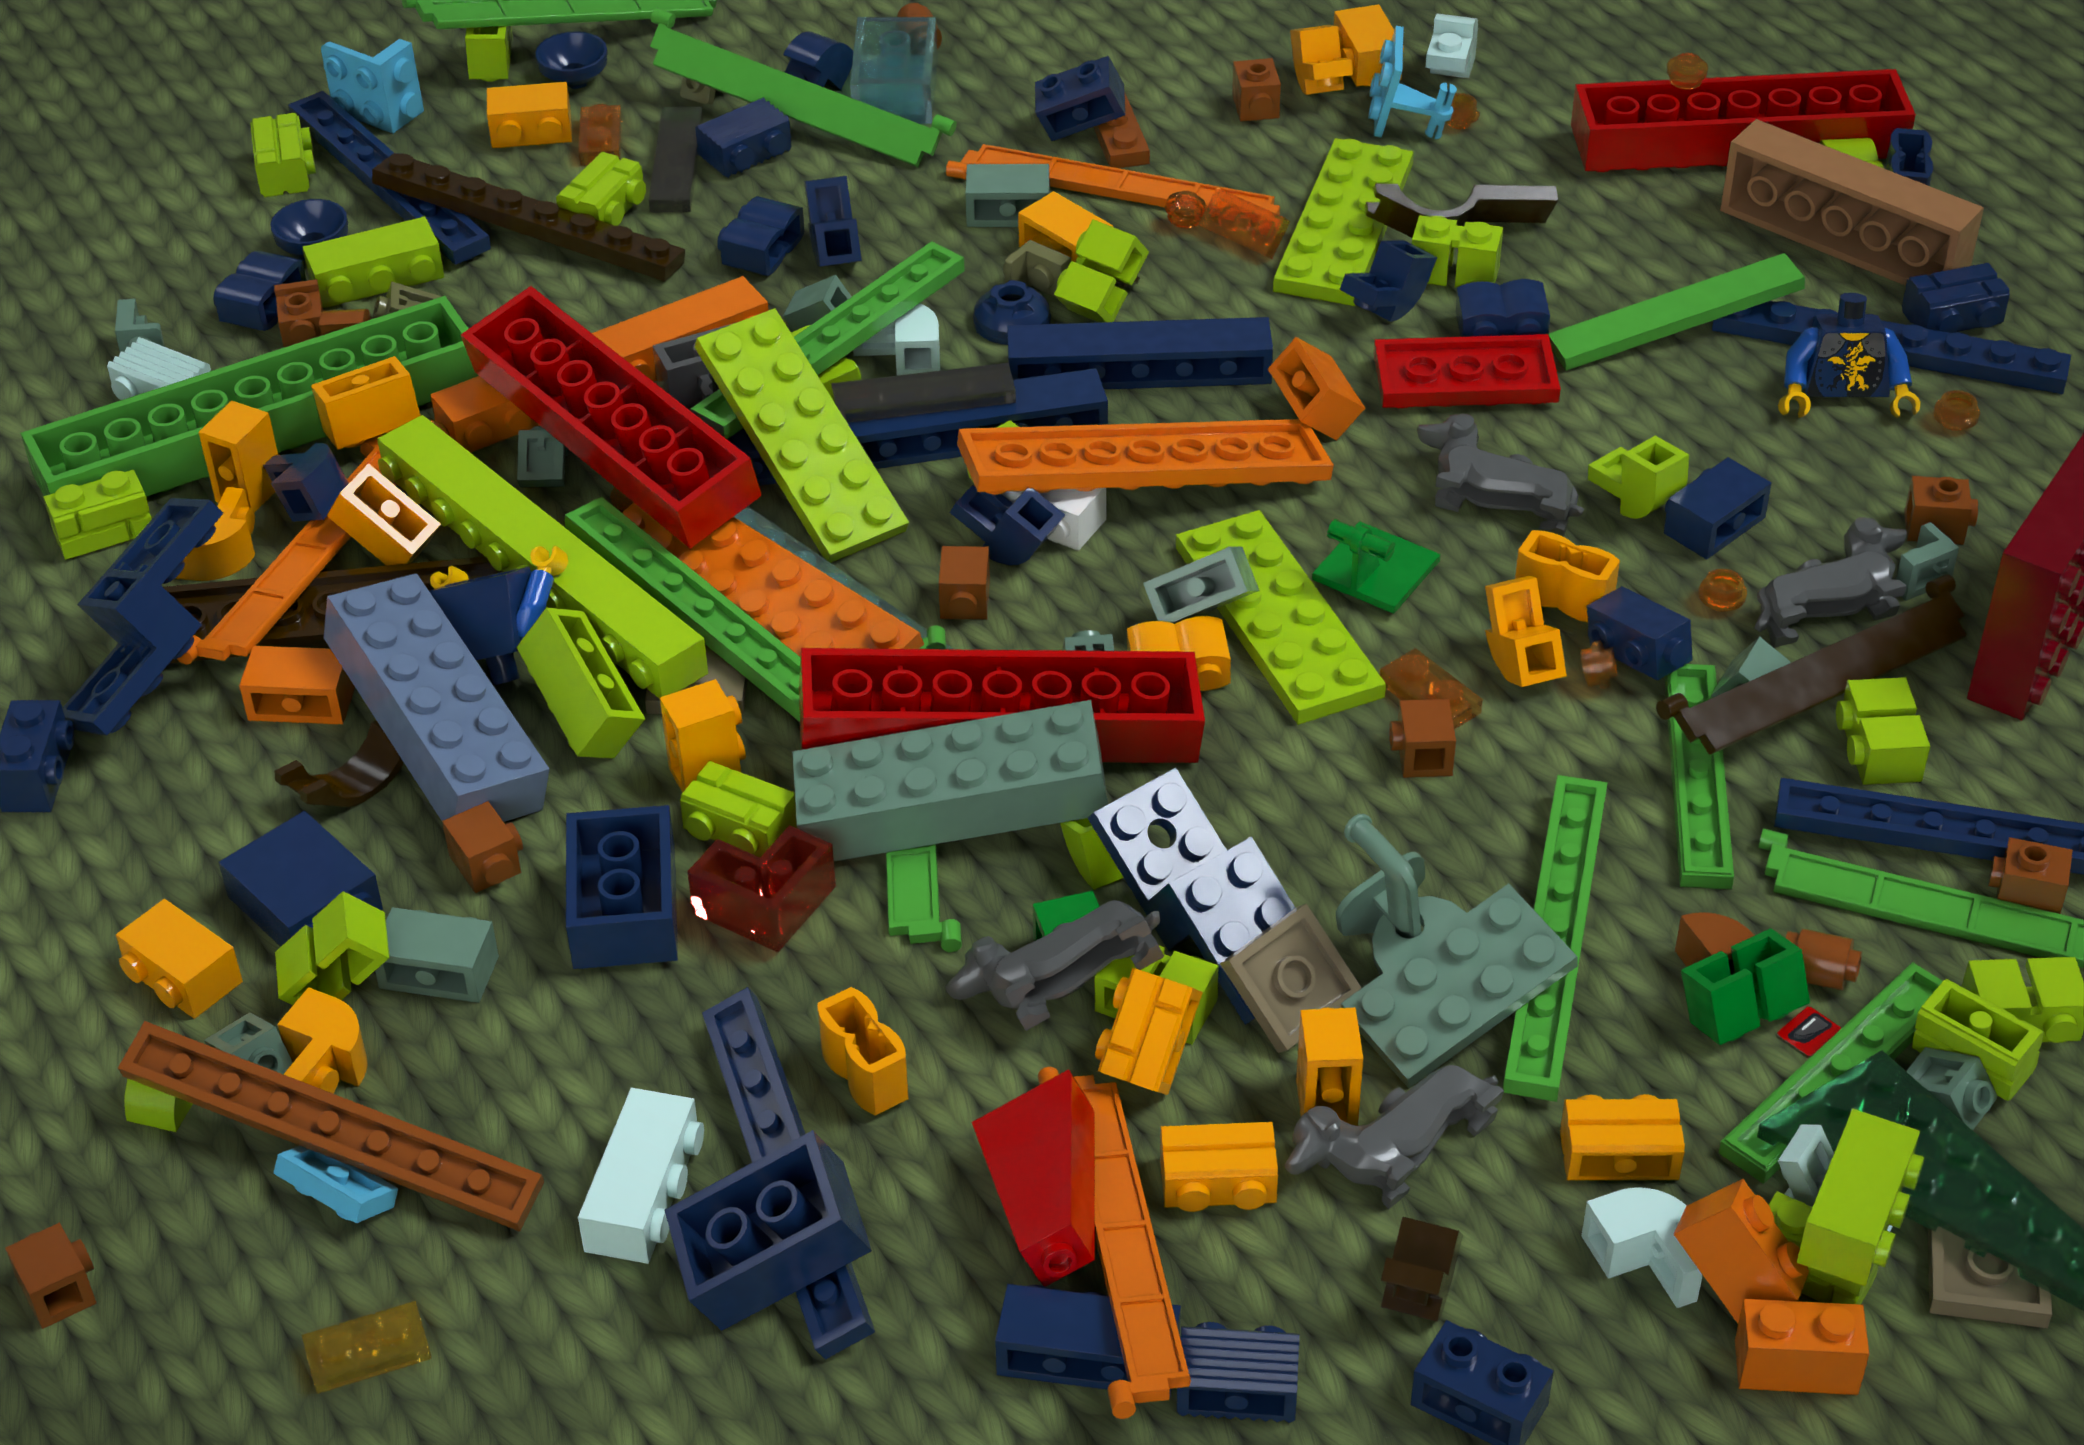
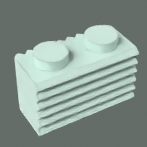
(150, 367)

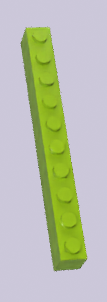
(506, 526)

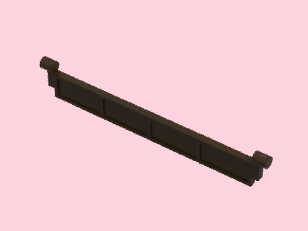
(1821, 674)

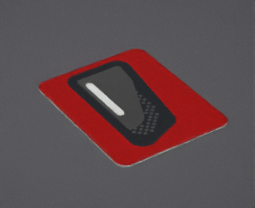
(1808, 1031)

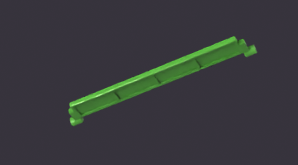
(495, 13)
(794, 96)
(914, 877)
(1921, 903)

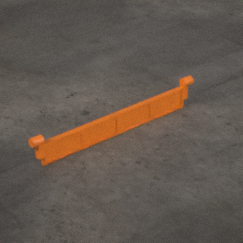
(1102, 179)
(279, 584)
(1130, 1261)

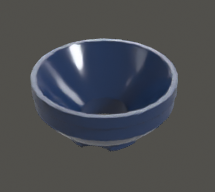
(572, 58)
(307, 224)
(994, 313)

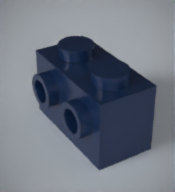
(1079, 98)
(33, 754)
(1481, 1386)

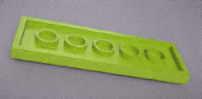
(1333, 228)
(801, 435)
(1288, 623)

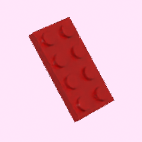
(1466, 371)

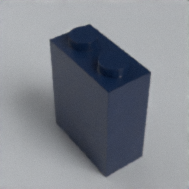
(293, 876)

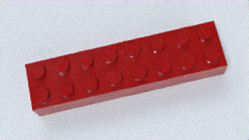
(1668, 126)
(612, 416)
(1141, 700)

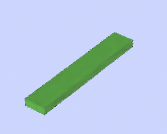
(1676, 311)
(1698, 791)
(1882, 1024)

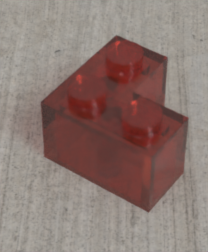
(766, 894)

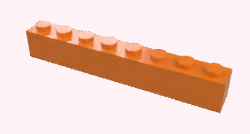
(483, 416)

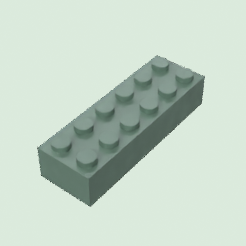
(951, 781)

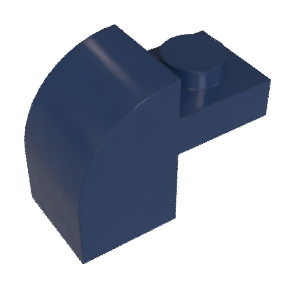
(819, 59)
(831, 222)
(1394, 280)
(307, 482)
(1008, 528)

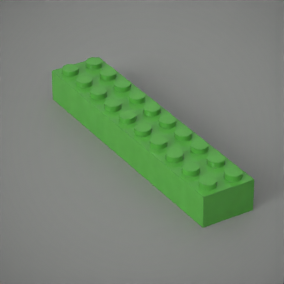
(161, 427)

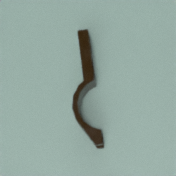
(1483, 204)
(352, 783)

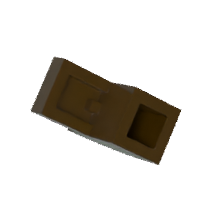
(1421, 1269)

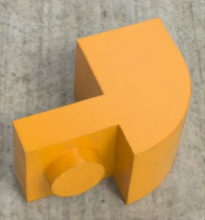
(1319, 59)
(231, 544)
(1519, 640)
(323, 1041)

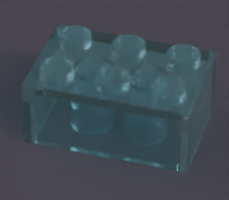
(896, 65)

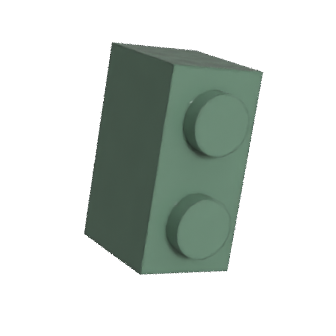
(1002, 190)
(1201, 585)
(438, 955)

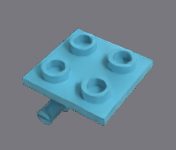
(1389, 93)

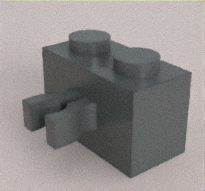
(682, 370)

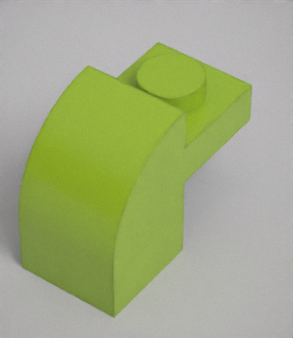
(1642, 476)

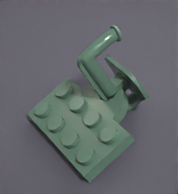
(1454, 976)

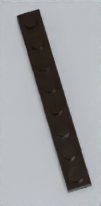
(529, 216)

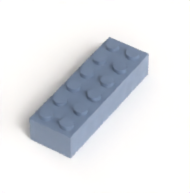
(434, 700)

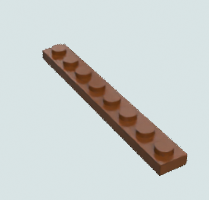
(332, 1125)

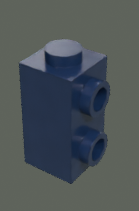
(1640, 632)

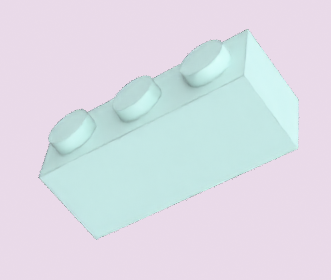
(640, 1175)

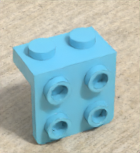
(376, 88)

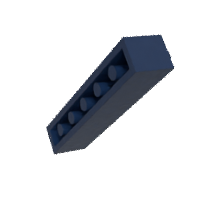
(1147, 352)

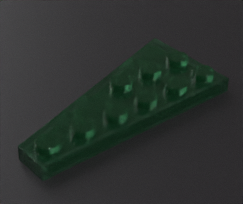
(1962, 1178)

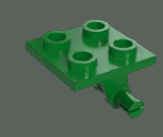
(1374, 565)

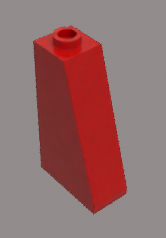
(1045, 1173)

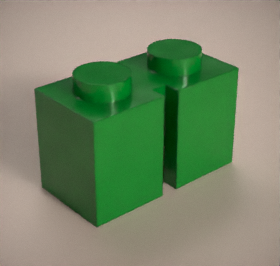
(1765, 986)

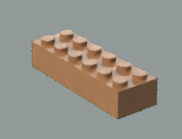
(1846, 205)

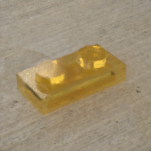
(366, 1347)

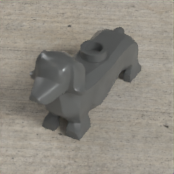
(1496, 479)
(1836, 586)
(1057, 962)
(1401, 1136)

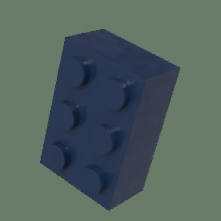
(621, 887)
(767, 1231)

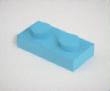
(342, 1187)

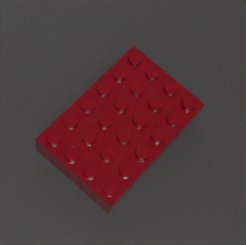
(2036, 599)

